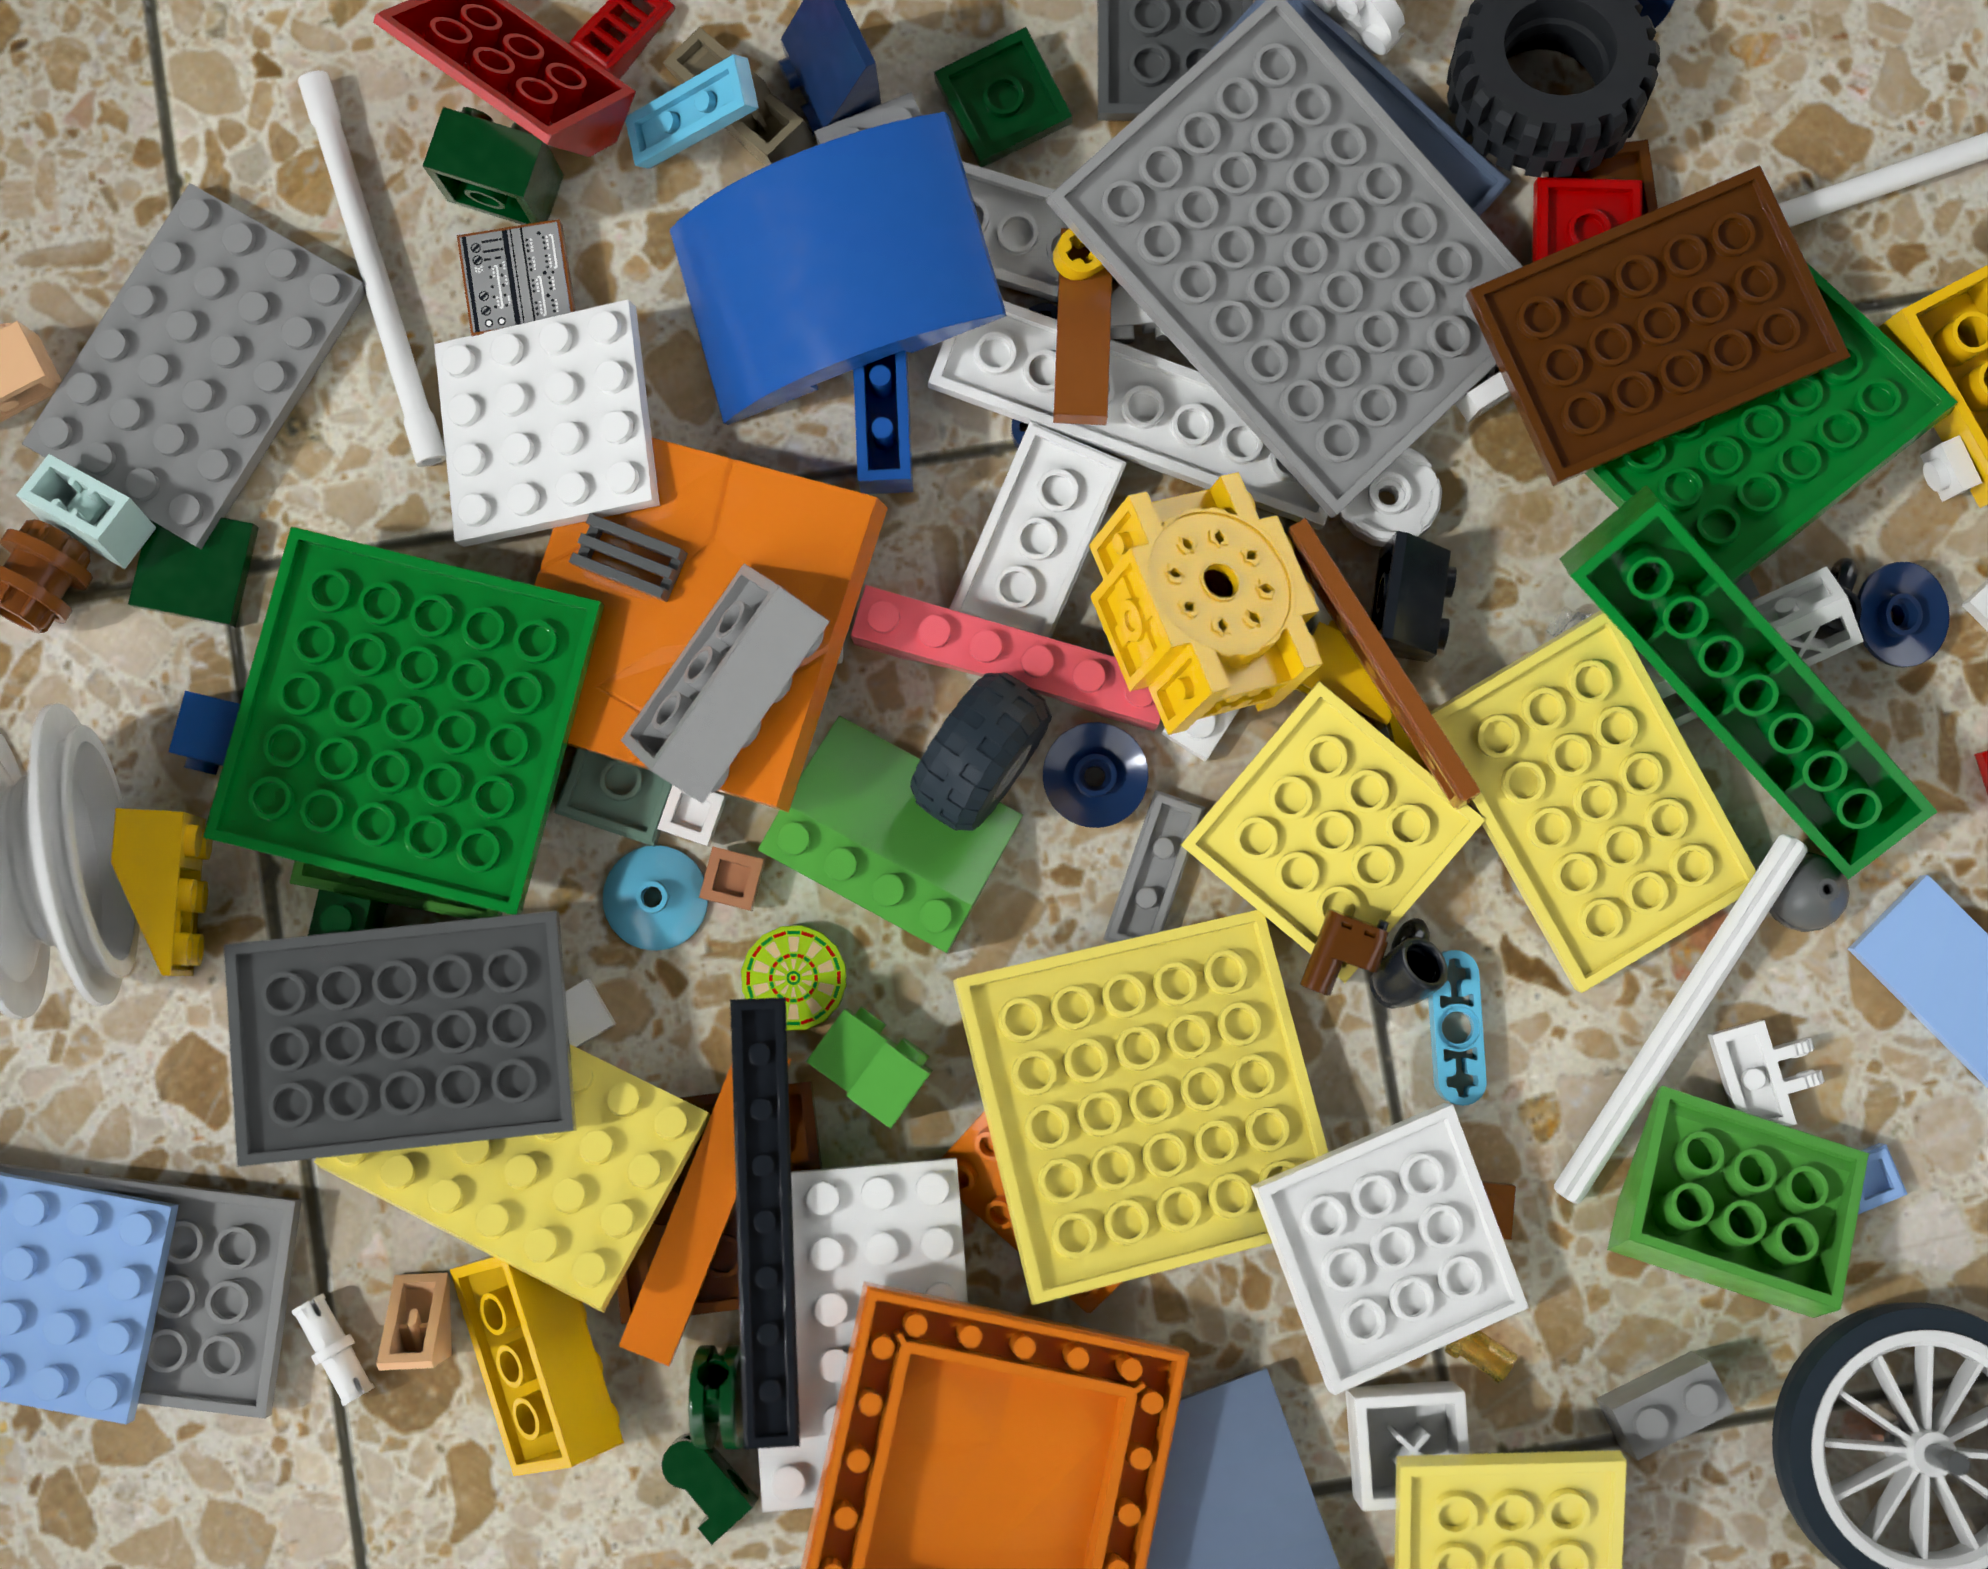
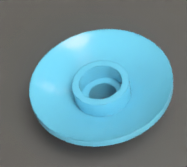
(679, 910)

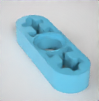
(1475, 1041)

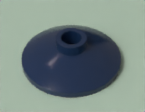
(1917, 609)
(1100, 747)

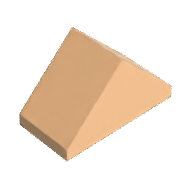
(417, 1323)

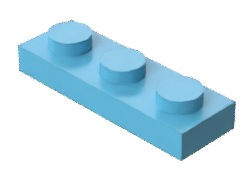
(692, 111)

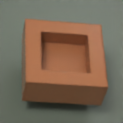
(732, 878)

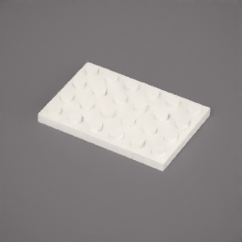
(850, 1227)

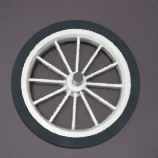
(1915, 1445)

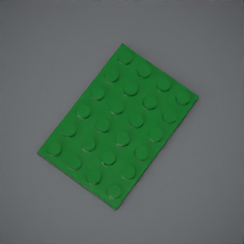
(1789, 456)

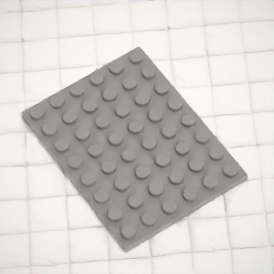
(1294, 252)

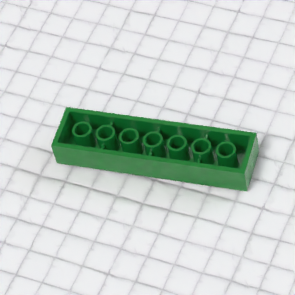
(1746, 683)

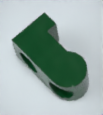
(710, 1484)

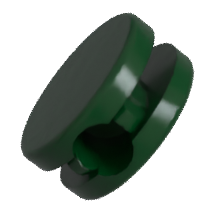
(716, 1397)

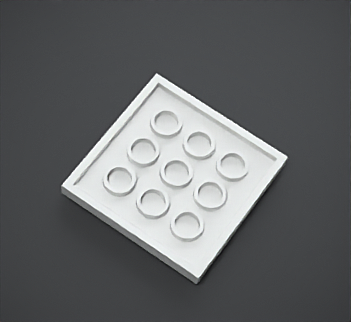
(546, 424)
(1389, 1247)

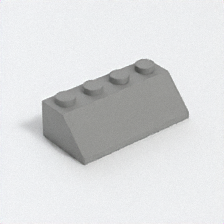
(724, 684)

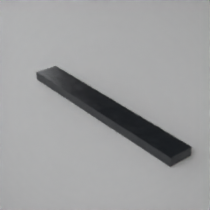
(765, 1223)

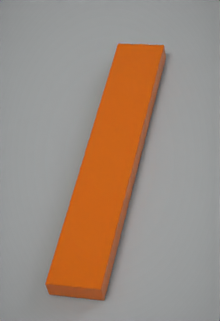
(688, 1240)

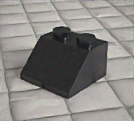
(1410, 596)

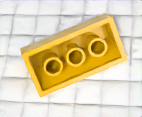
(536, 1367)

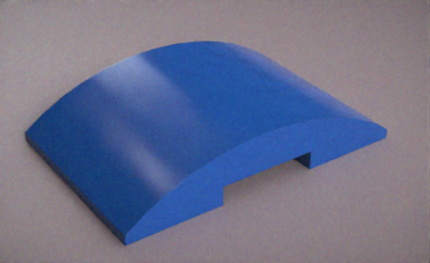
(835, 262)

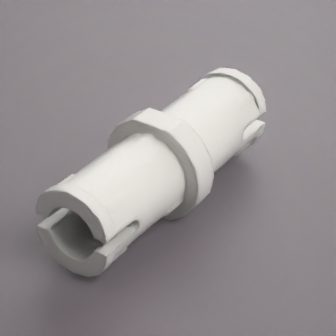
(333, 1349)

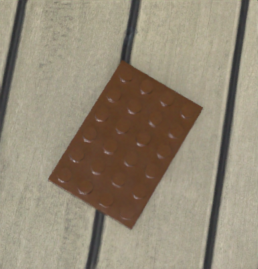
(1657, 325)

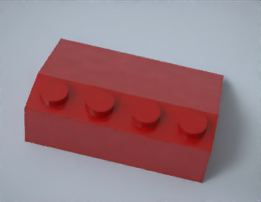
(516, 69)

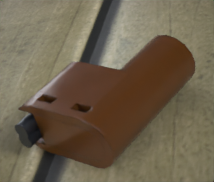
(1340, 941)

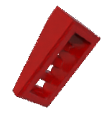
(624, 53)

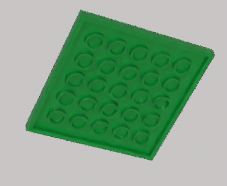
(404, 721)

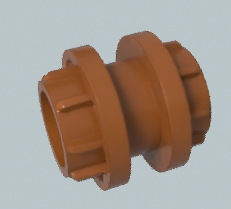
(39, 574)

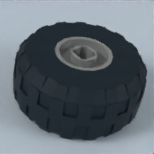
(980, 751)

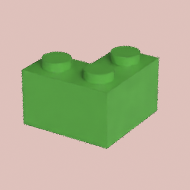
(871, 1066)

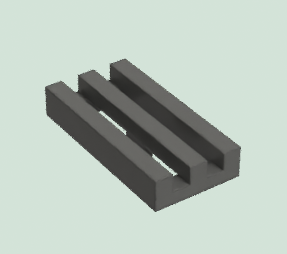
(591, 542)

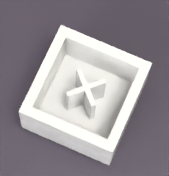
(1400, 1422)

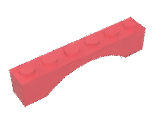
(979, 646)

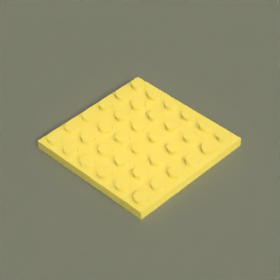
(1139, 1099)

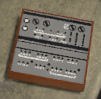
(515, 275)

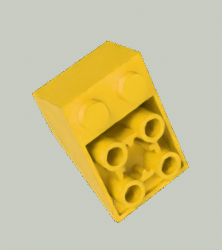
(160, 871)

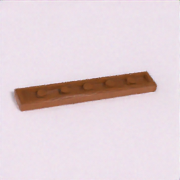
(1382, 667)

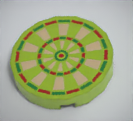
(797, 966)

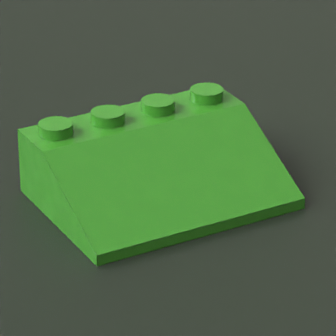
(874, 845)
(1741, 1204)

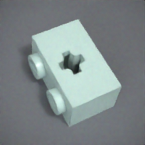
(87, 510)

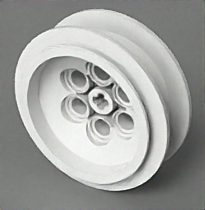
(59, 867)

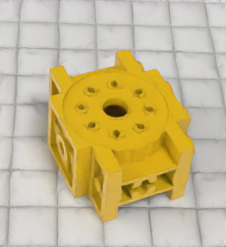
(1204, 603)

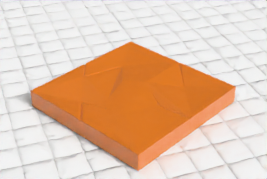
(722, 514)
(992, 1441)

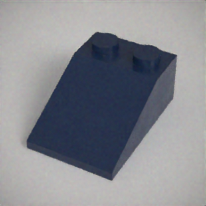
(828, 63)

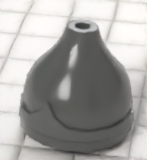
(1812, 896)

